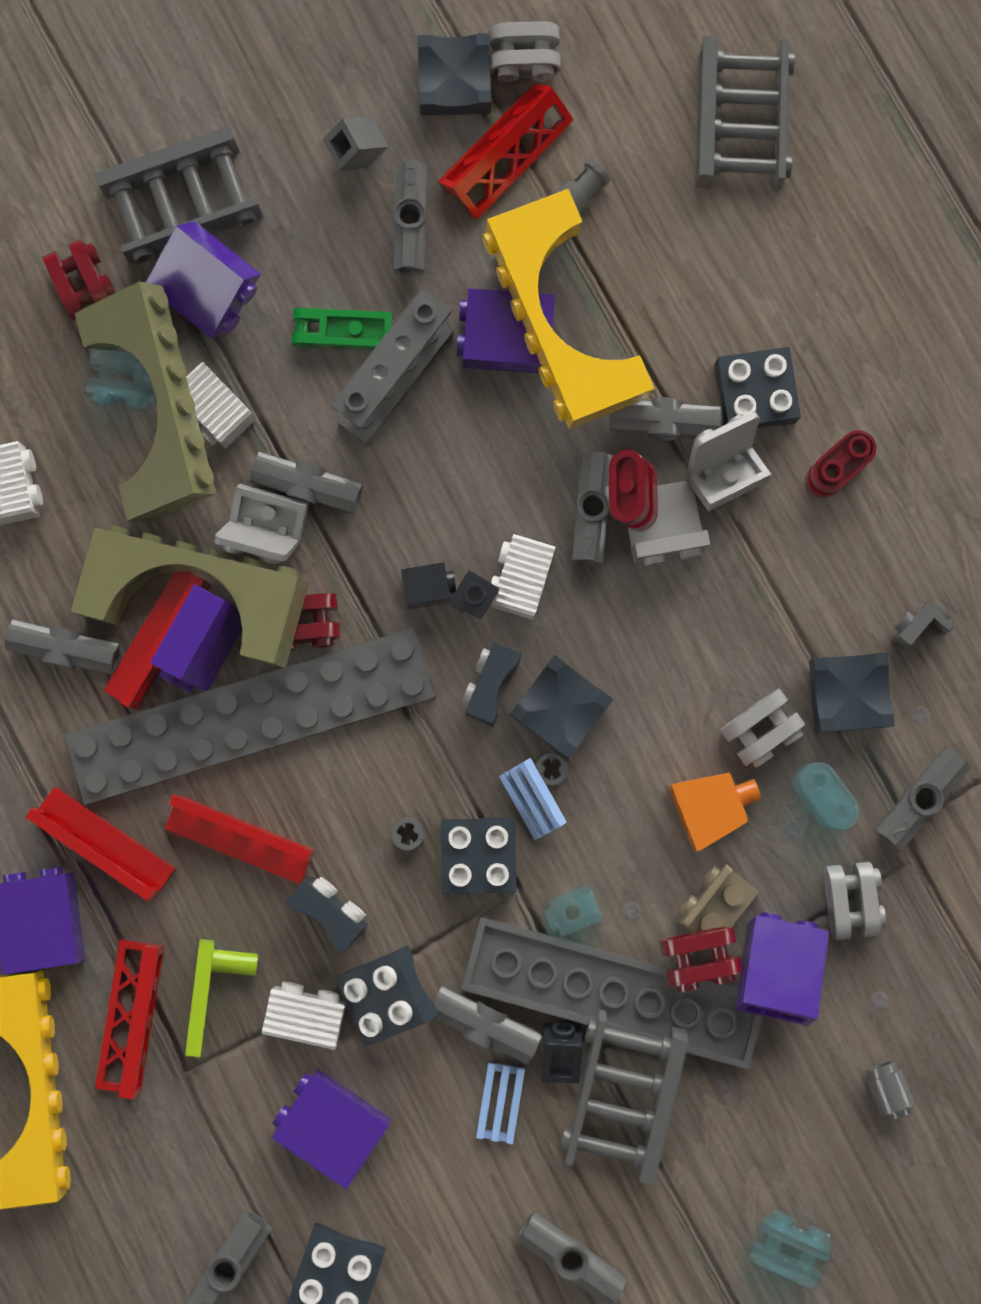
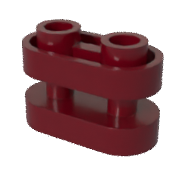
(85, 259)
(840, 464)
(633, 490)
(320, 632)
(687, 974)

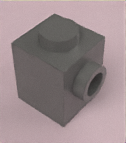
(355, 143)

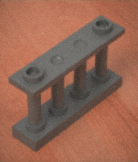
(713, 94)
(185, 160)
(393, 367)
(653, 1122)

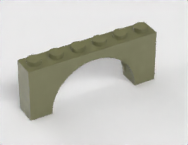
(177, 464)
(123, 565)

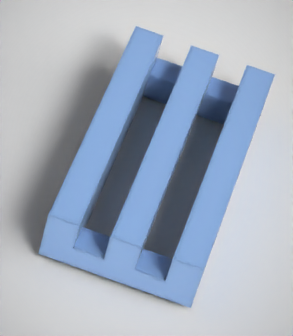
(529, 801)
(495, 1134)

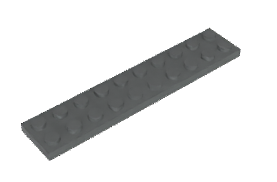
(249, 716)

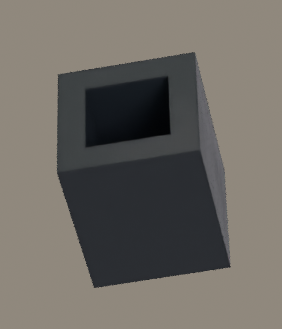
(427, 585)

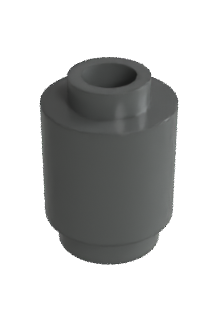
(890, 1090)

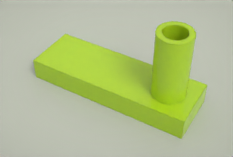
(210, 961)

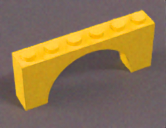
(581, 384)
(35, 1165)

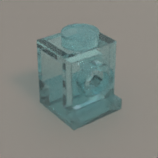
(588, 910)

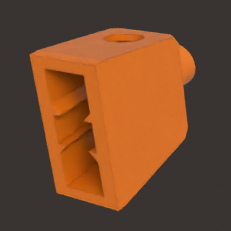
(712, 807)

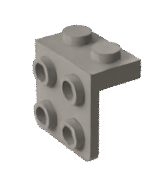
(725, 462)
(263, 524)
(675, 530)

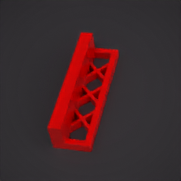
(497, 140)
(135, 672)
(239, 838)
(102, 844)
(139, 1023)

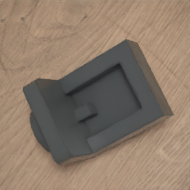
(912, 625)

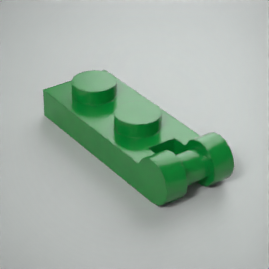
(340, 328)

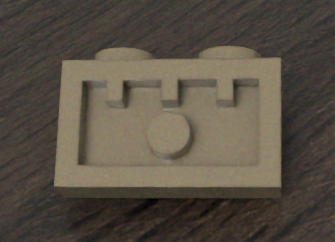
(719, 902)

